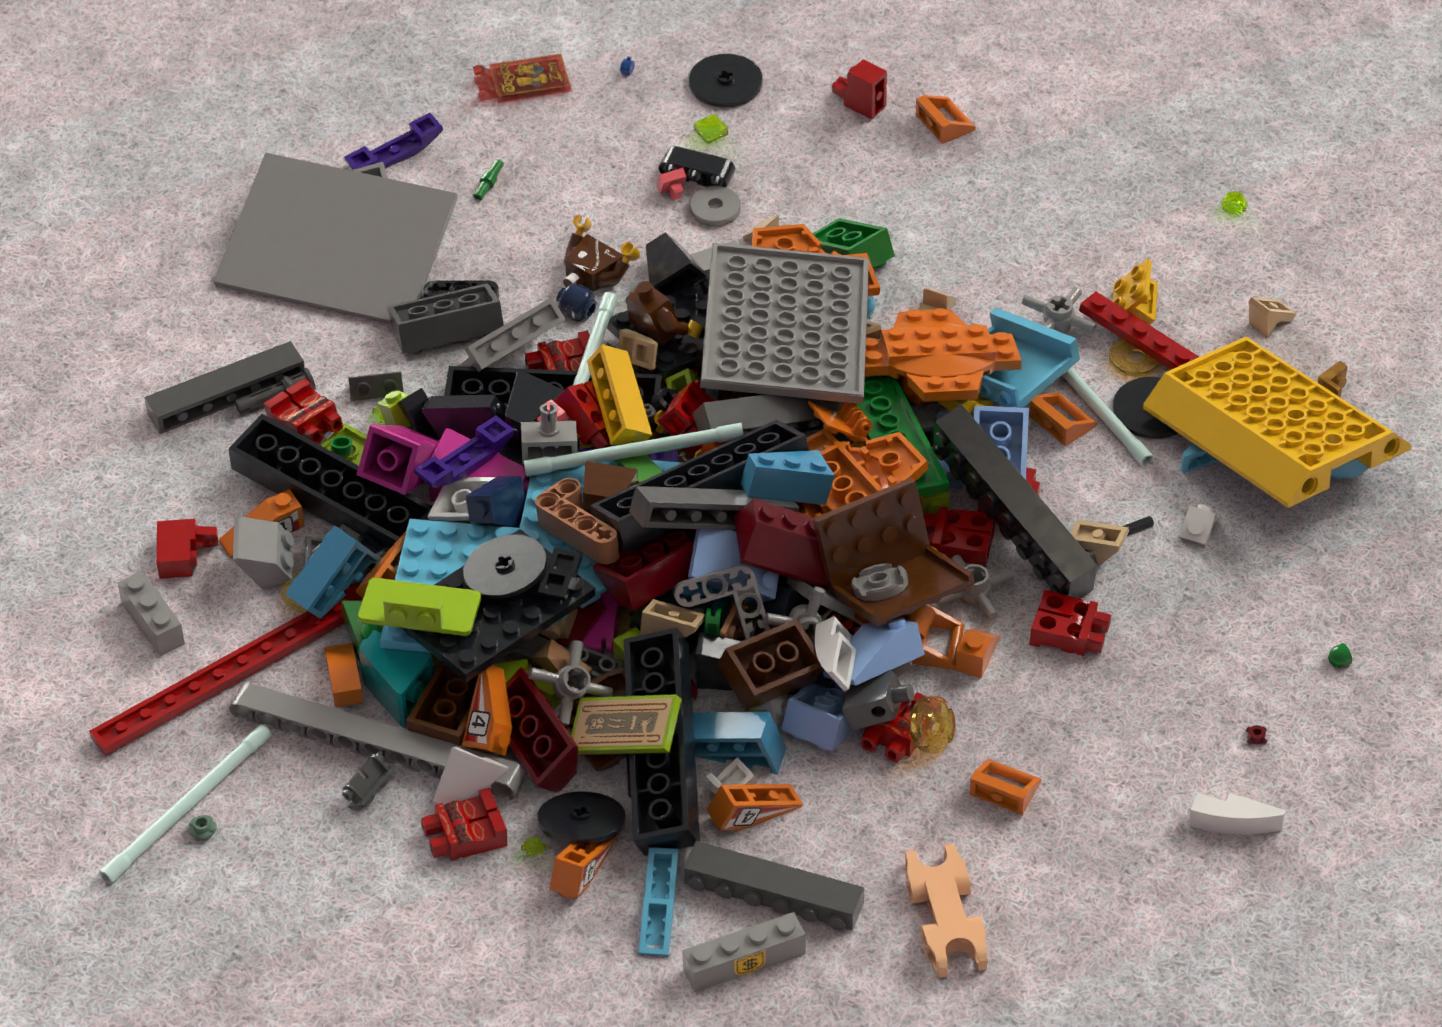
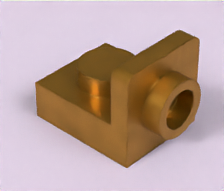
(1334, 378)

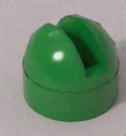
(342, 446)
(1340, 656)

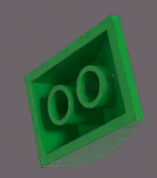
(855, 237)

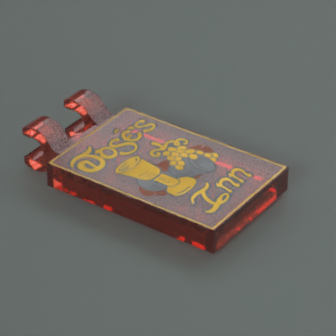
(522, 78)

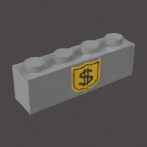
(744, 952)

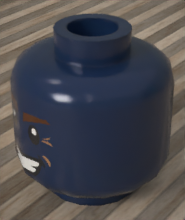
(576, 302)

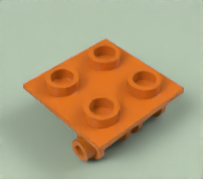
(848, 420)

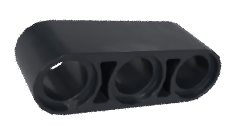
(698, 166)

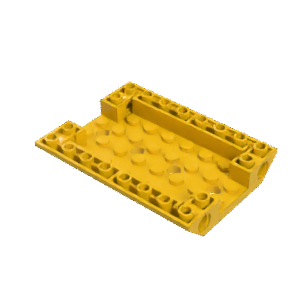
(1268, 421)

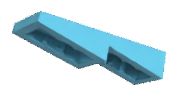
(659, 901)

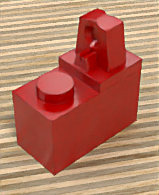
(863, 89)
(179, 546)

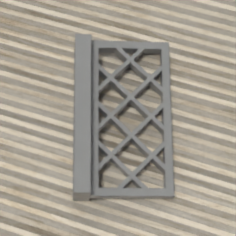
(513, 335)

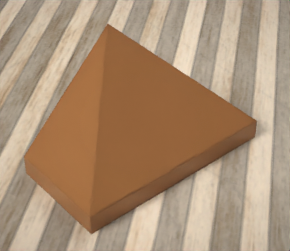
(555, 657)

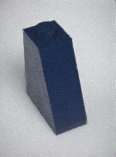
(497, 502)

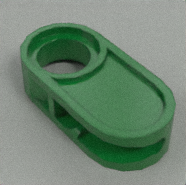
(713, 624)

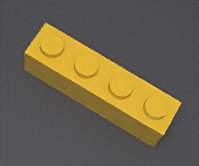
(618, 396)

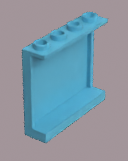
(1044, 359)

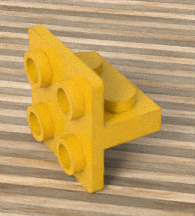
(1137, 292)

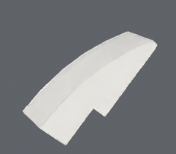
(835, 651)
(1235, 815)

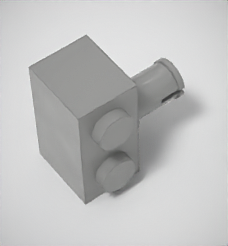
(549, 436)

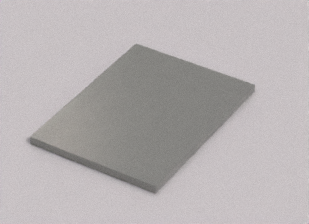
(335, 238)
(786, 323)

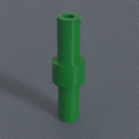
(488, 179)

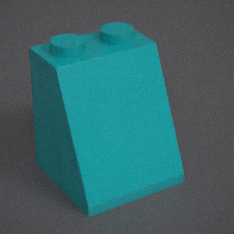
(394, 676)

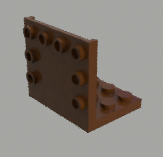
(890, 531)

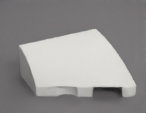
(466, 776)

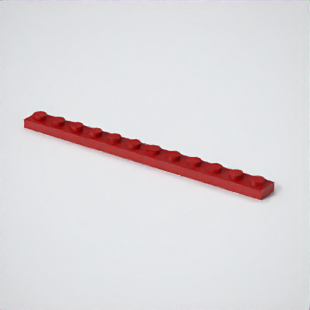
(217, 676)

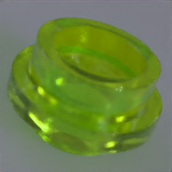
(1234, 203)

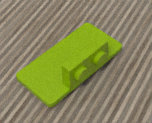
(419, 606)

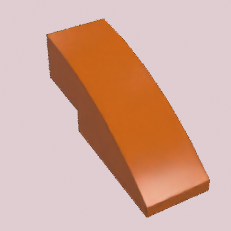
(343, 675)

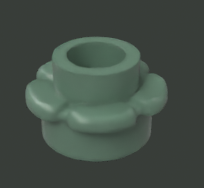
(205, 832)

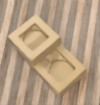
(640, 348)

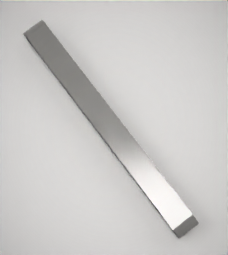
(359, 734)

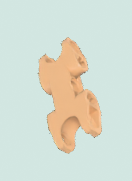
(941, 891)

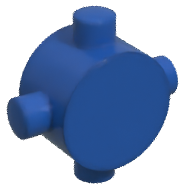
(627, 66)

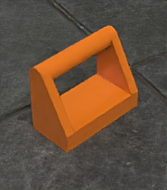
(937, 123)
(1056, 424)
(933, 658)
(1001, 792)

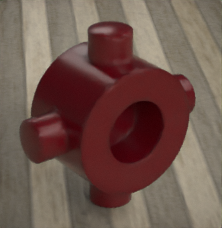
(1256, 735)

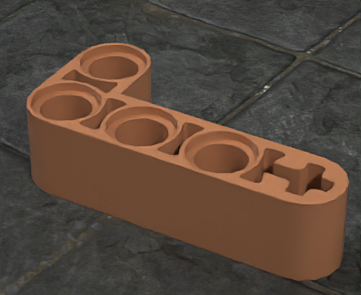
(562, 514)

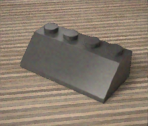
(445, 318)

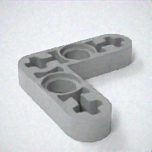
(738, 591)

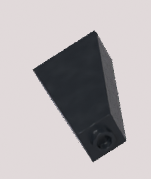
(707, 656)

